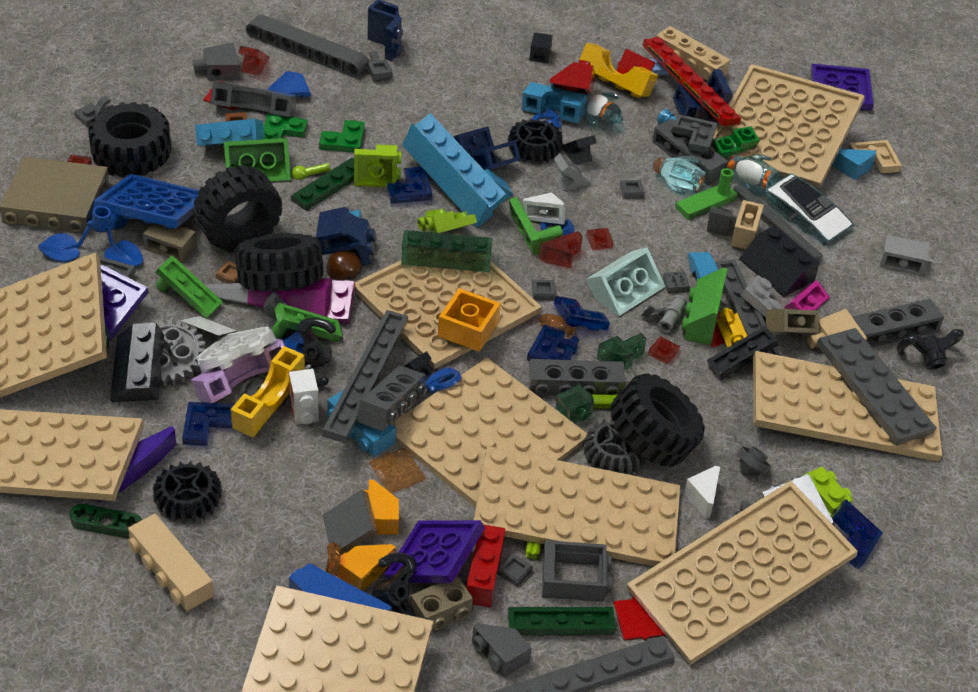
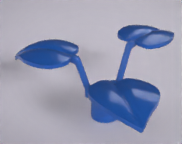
(64, 247)

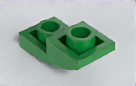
(736, 143)

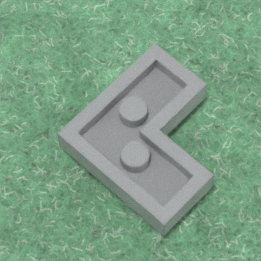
(758, 294)

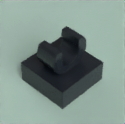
(419, 364)

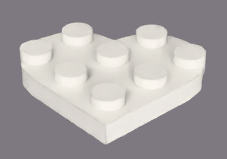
(235, 346)

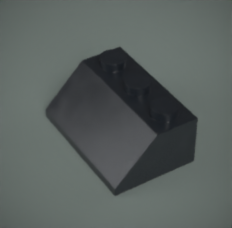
(780, 261)
(138, 363)

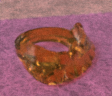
(556, 321)
(334, 559)

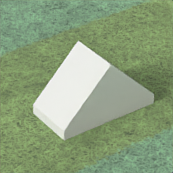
(544, 208)
(702, 489)

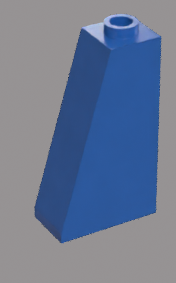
(319, 582)

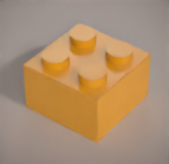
(469, 319)

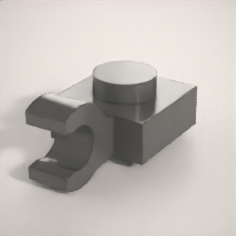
(378, 68)
(88, 112)

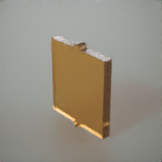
(397, 470)

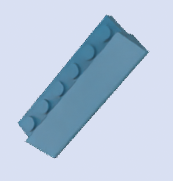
(453, 169)

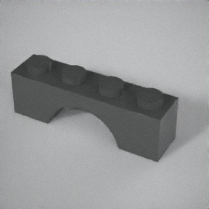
(253, 98)

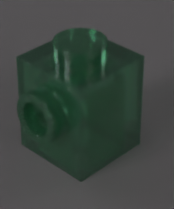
(575, 404)

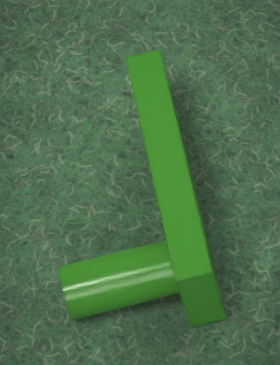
(715, 196)
(531, 237)
(187, 285)
(290, 317)

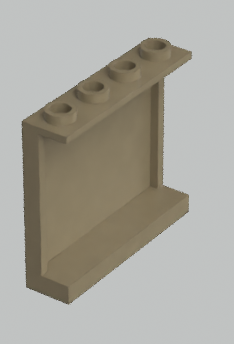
(53, 194)

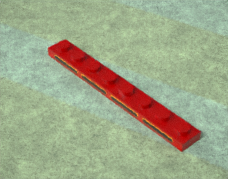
(692, 82)

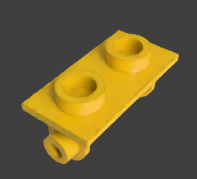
(730, 327)

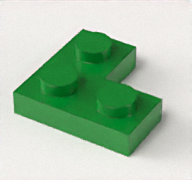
(277, 126)
(347, 141)

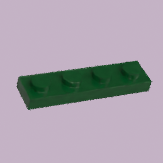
(325, 185)
(562, 620)

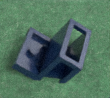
(385, 27)
(687, 103)
(479, 146)
(343, 231)

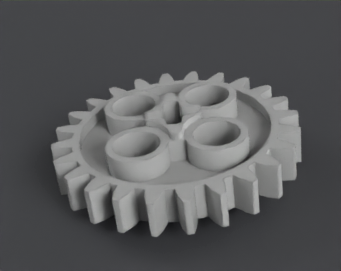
(184, 347)

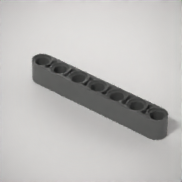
(307, 45)

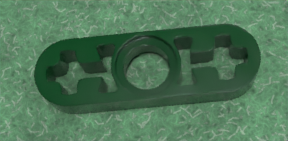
(97, 514)

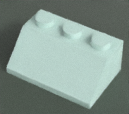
(626, 281)

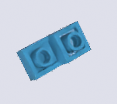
(701, 263)

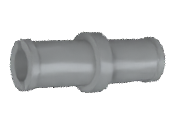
(672, 314)

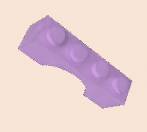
(219, 383)

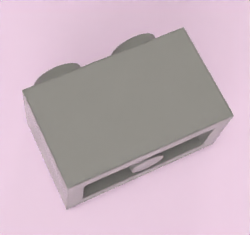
(904, 255)

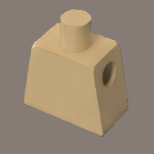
(834, 324)

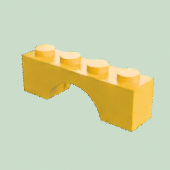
(637, 80)
(253, 411)

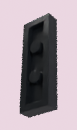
(742, 352)

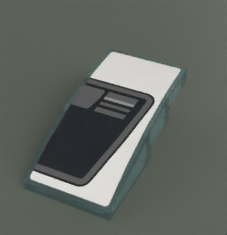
(808, 208)

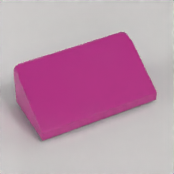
(809, 298)

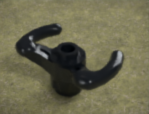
(932, 348)
(315, 351)
(395, 591)

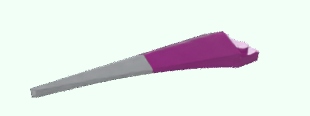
(324, 298)

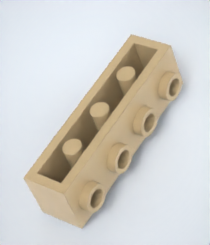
(695, 54)
(170, 562)

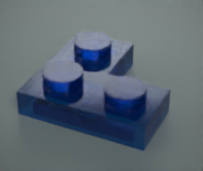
(414, 189)
(576, 316)
(201, 417)
(860, 530)

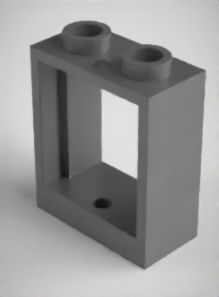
(575, 553)

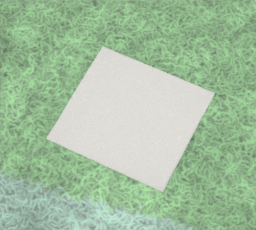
(208, 325)

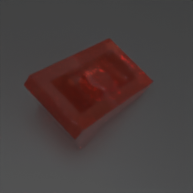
(253, 61)
(561, 250)

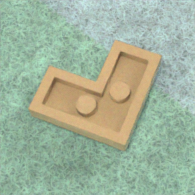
(885, 156)

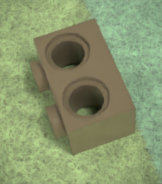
(440, 600)

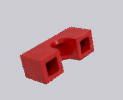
(485, 565)

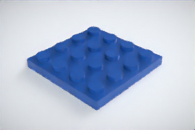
(150, 201)

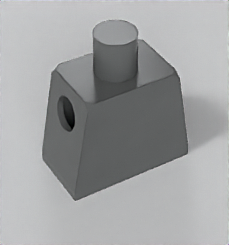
(219, 62)

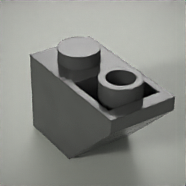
(502, 646)

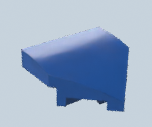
(291, 83)

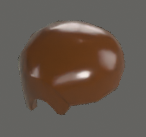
(343, 265)

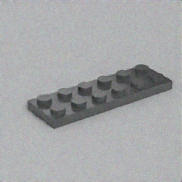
(876, 386)

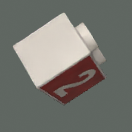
(303, 396)

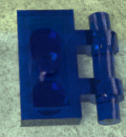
(548, 343)

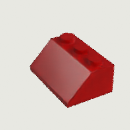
(576, 77)

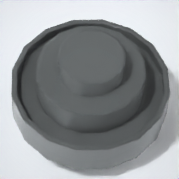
(753, 461)

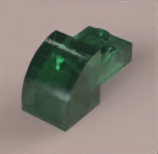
(622, 351)

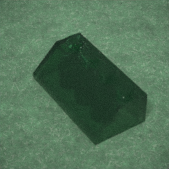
(446, 251)

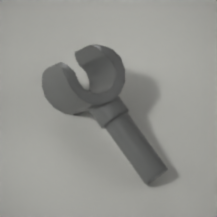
(651, 313)

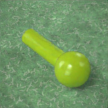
(300, 172)

